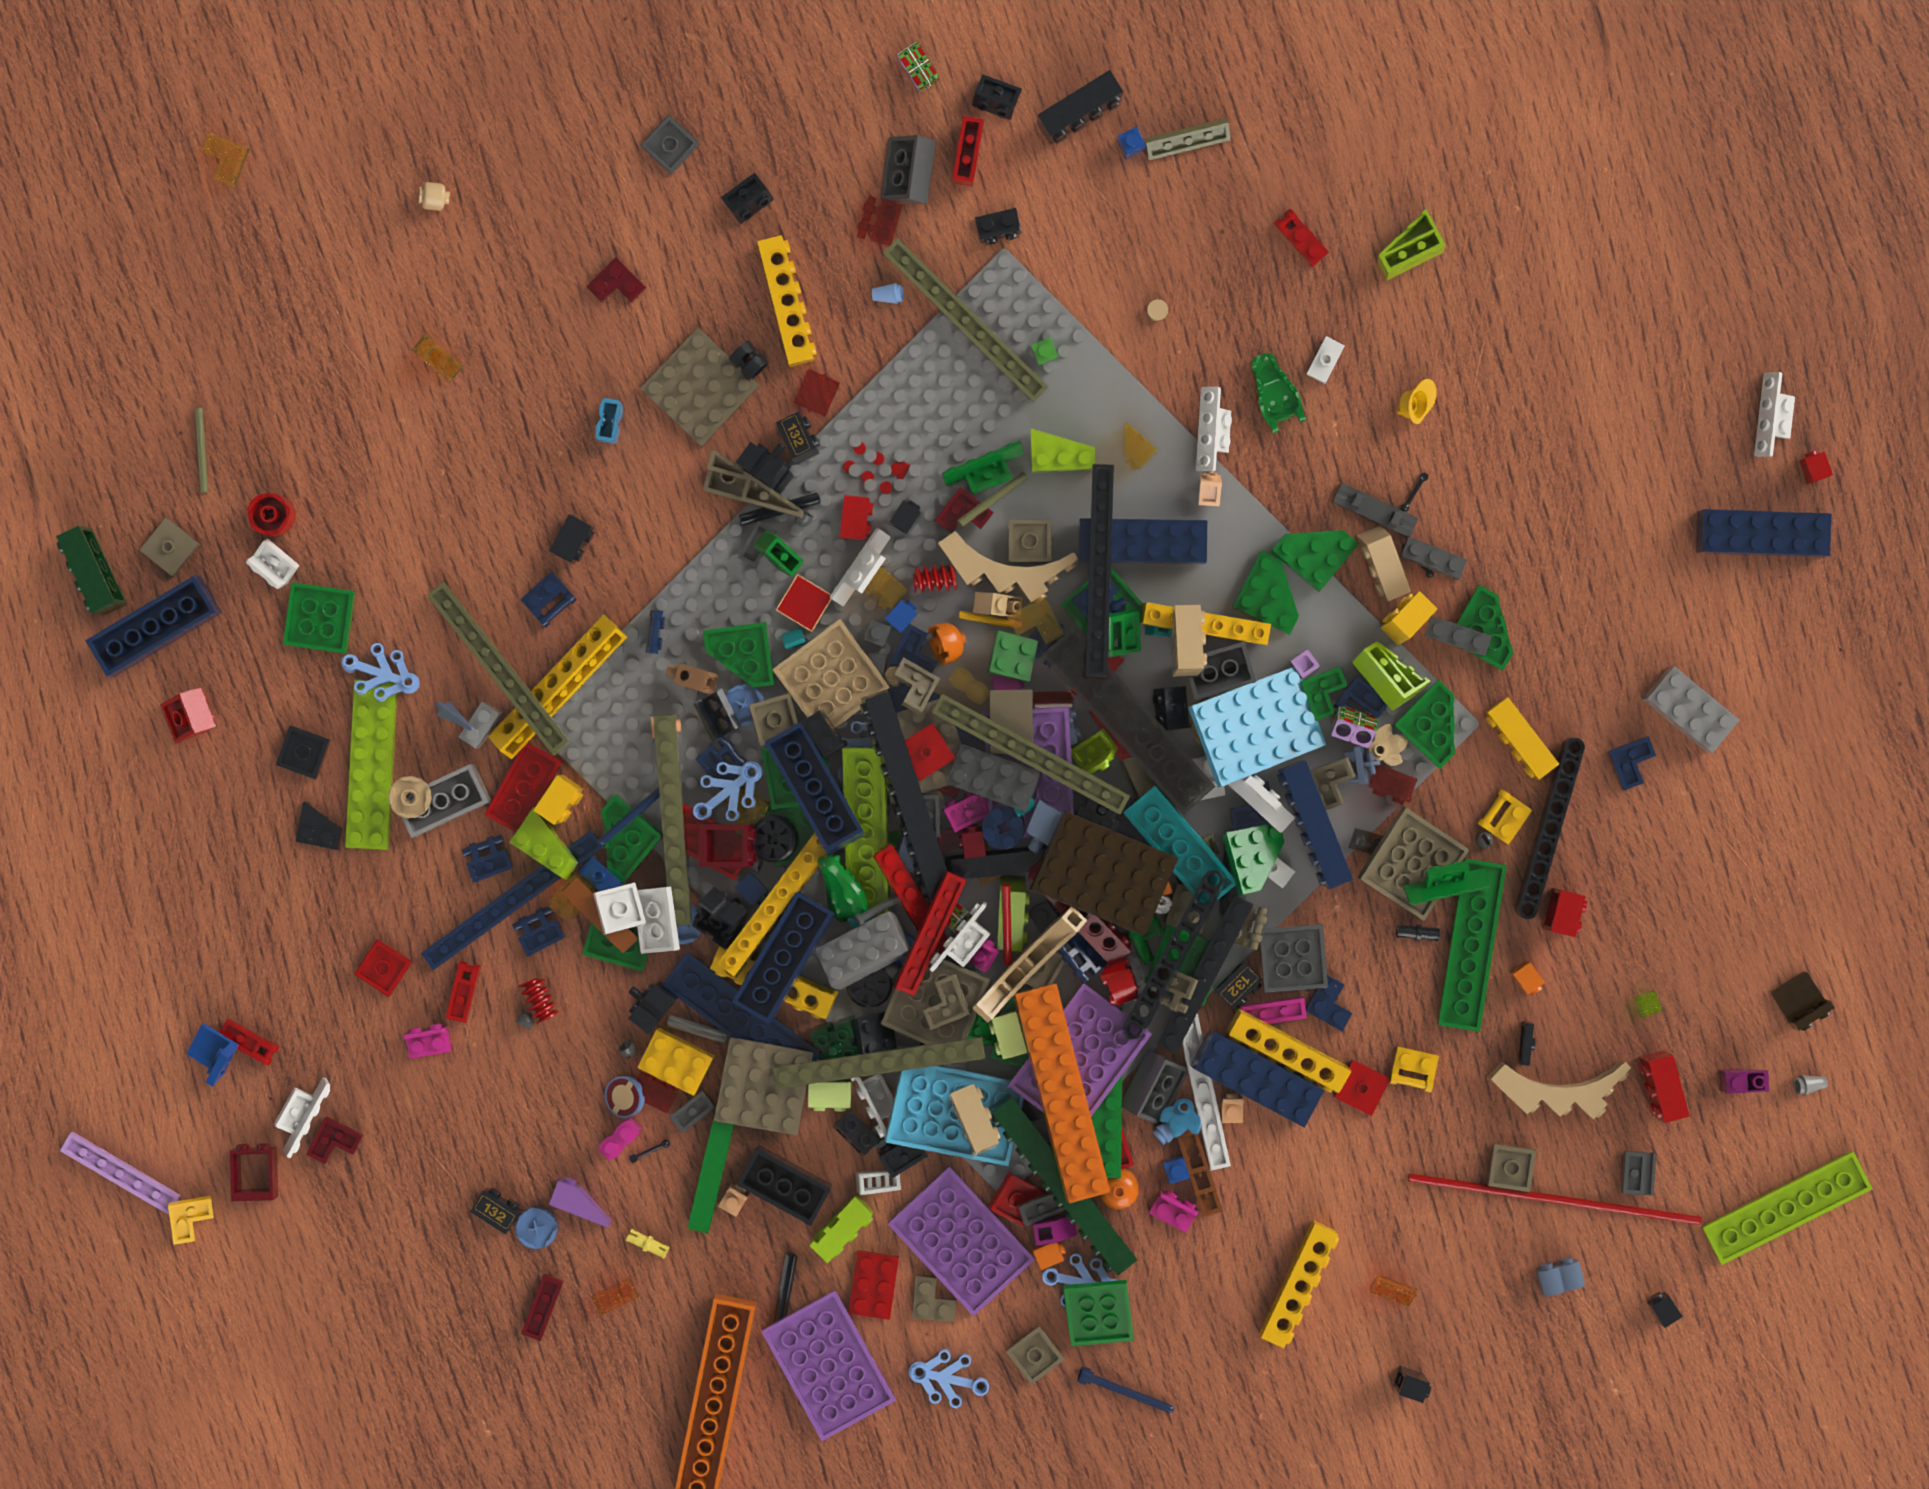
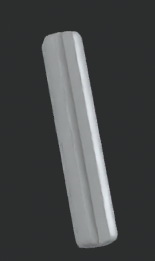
(697, 1029)

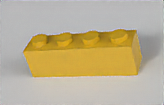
(1521, 738)

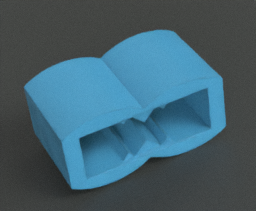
(610, 416)

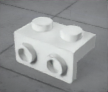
(272, 564)

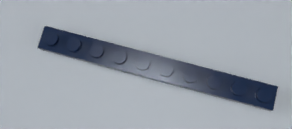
(505, 905)

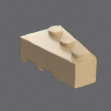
(1384, 563)
(1188, 640)
(975, 1119)

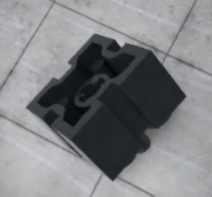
(766, 466)
(1099, 814)
(720, 917)
(650, 1006)

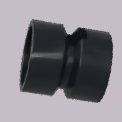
(754, 365)

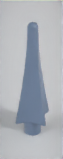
(450, 713)

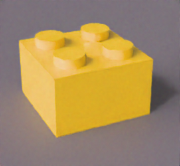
(1408, 617)
(559, 799)

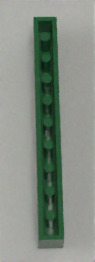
(1042, 1162)

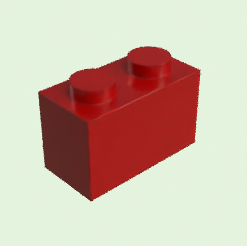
(855, 518)

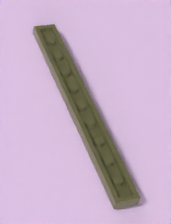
(965, 320)
(499, 668)
(1031, 754)
(672, 815)
(879, 1062)

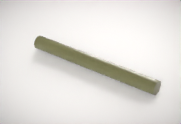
(201, 450)
(992, 499)

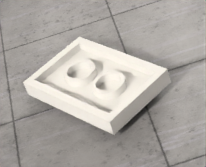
(660, 929)

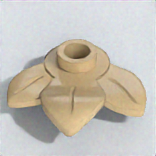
(1390, 745)

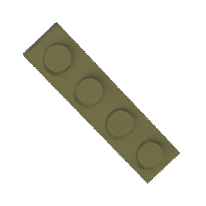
(1187, 139)

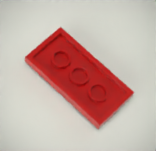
(523, 786)
(726, 843)

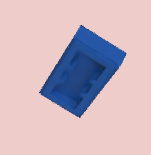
(599, 875)

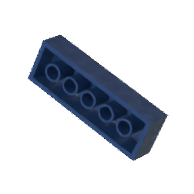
(1763, 533)
(1151, 541)
(153, 626)
(814, 788)
(1315, 824)
(783, 958)
(1257, 1078)

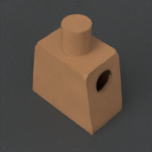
(698, 678)

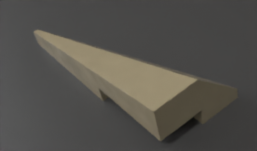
(733, 482)

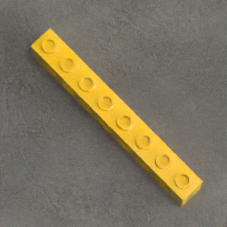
(561, 683)
(772, 908)

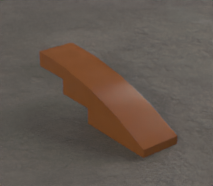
(584, 901)
(1199, 1174)

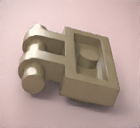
(1245, 934)
(1181, 987)

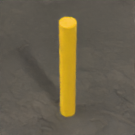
(985, 619)

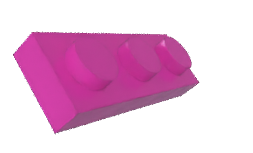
(1278, 1010)

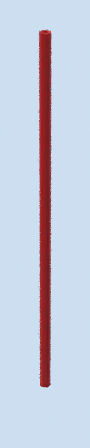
(1555, 1199)

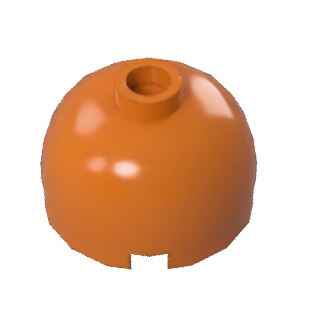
(946, 642)
(1122, 1191)

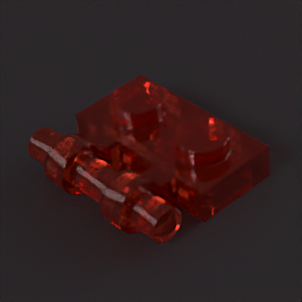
(885, 224)

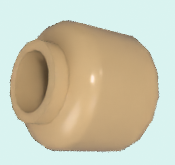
(433, 196)

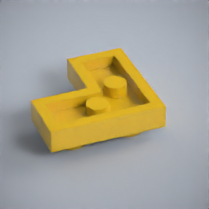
(184, 1213)

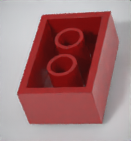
(1663, 1086)

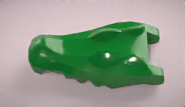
(1276, 394)
(842, 892)

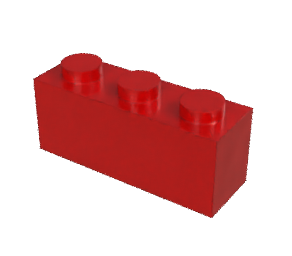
(968, 151)

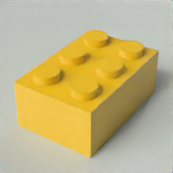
(676, 1061)

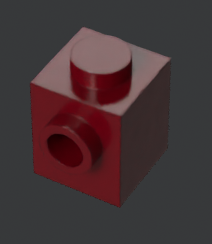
(972, 842)

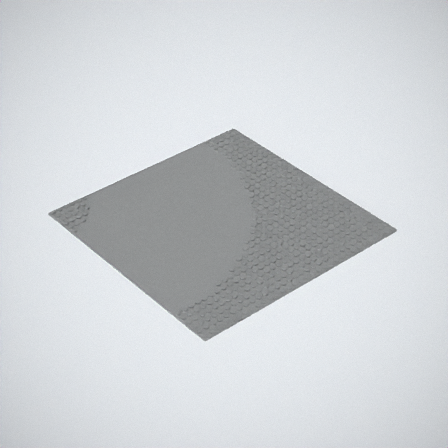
(935, 412)

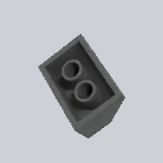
(908, 169)
(1225, 670)
(1154, 1086)

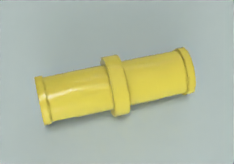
(647, 1243)

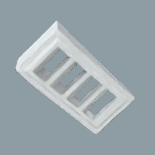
(878, 1189)

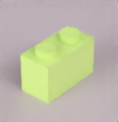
(1008, 1034)
(830, 1094)

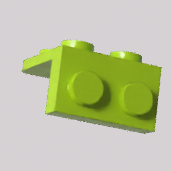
(1094, 752)

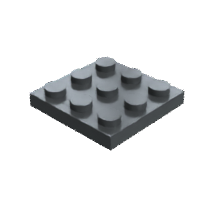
(1293, 958)

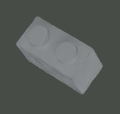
(483, 722)

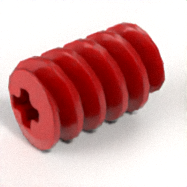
(934, 578)
(538, 999)

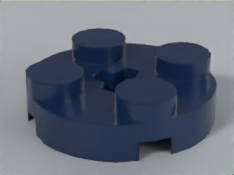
(992, 832)

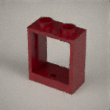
(705, 845)
(239, 1194)

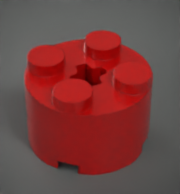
(260, 519)
(1120, 982)

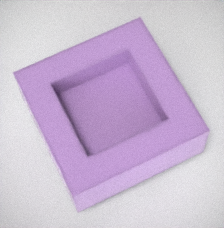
(1304, 663)

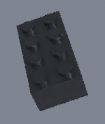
(1080, 107)
(784, 1185)

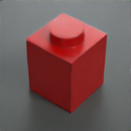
(1815, 466)

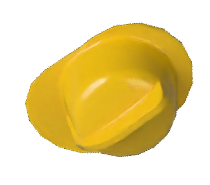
(1417, 402)

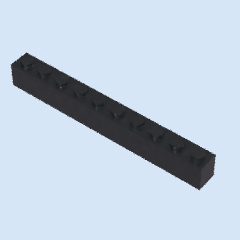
(905, 790)

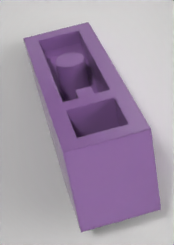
(575, 1200)

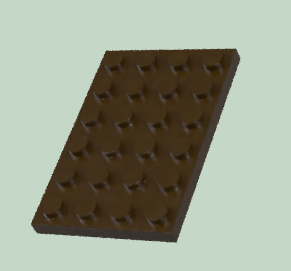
(1103, 873)

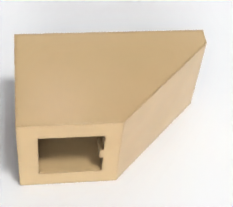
(996, 604)

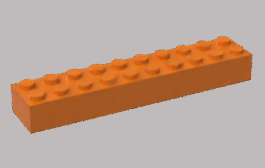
(1061, 1093)
(716, 1393)

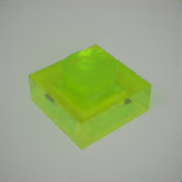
(1648, 1003)

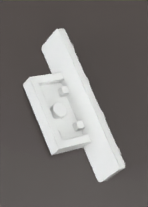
(1774, 415)
(1212, 429)
(862, 568)
(1264, 802)
(966, 942)
(878, 1098)
(298, 1113)

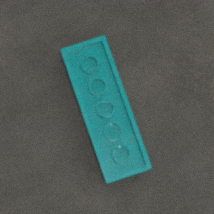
(1170, 832)

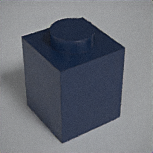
(752, 889)

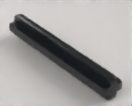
(764, 513)
(785, 1286)

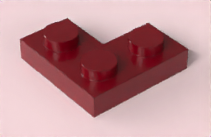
(615, 277)
(957, 507)
(332, 1134)

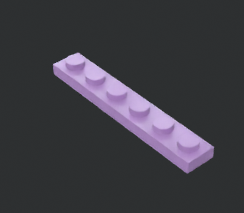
(119, 1172)

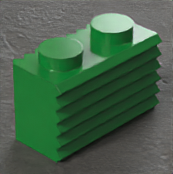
(778, 553)

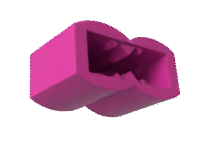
(616, 1141)

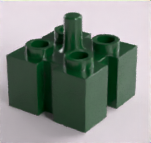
(835, 1040)

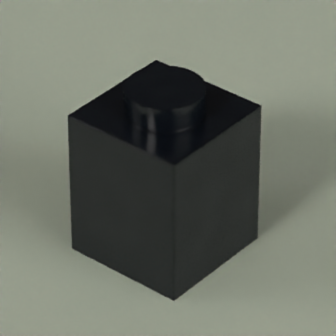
(1664, 1309)

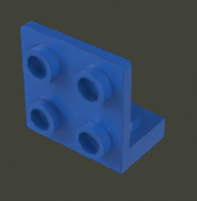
(212, 1051)

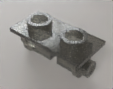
(1364, 841)

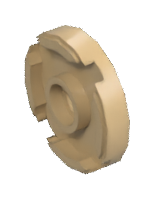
(399, 801)

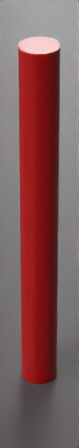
(1006, 911)

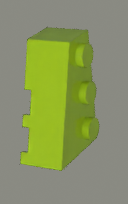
(1413, 247)
(1059, 454)
(1389, 676)
(543, 844)
(1019, 917)
(841, 1228)

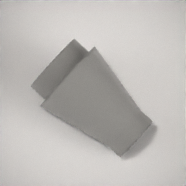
(1808, 1084)

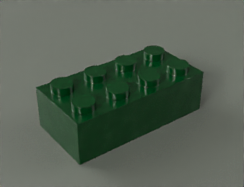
(90, 570)

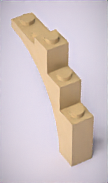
(1003, 577)
(1029, 962)
(1559, 1098)

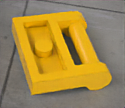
(1511, 819)
(1416, 1062)

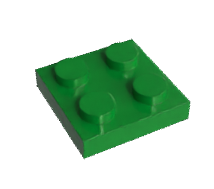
(1012, 656)

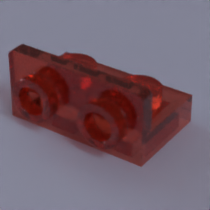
(1393, 784)
(657, 1093)

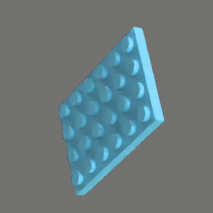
(1256, 726)
(925, 1116)

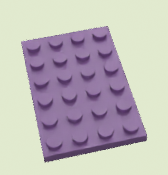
(1052, 733)
(1098, 1046)
(961, 1241)
(828, 1365)

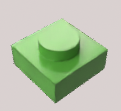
(1044, 351)

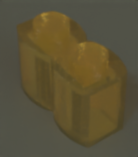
(886, 589)
(974, 689)

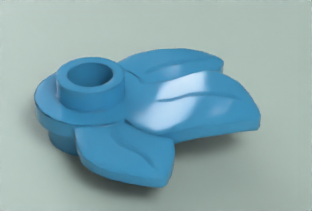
(1181, 1120)

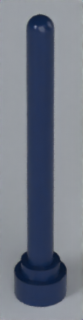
(629, 817)
(1086, 1376)

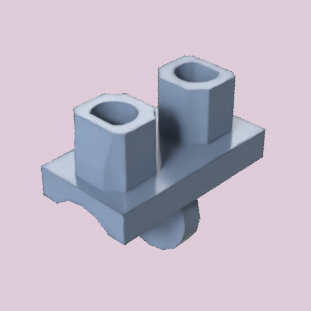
(1359, 756)

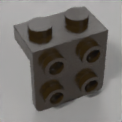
(1801, 1002)

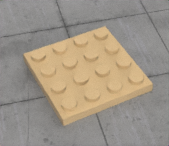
(831, 675)

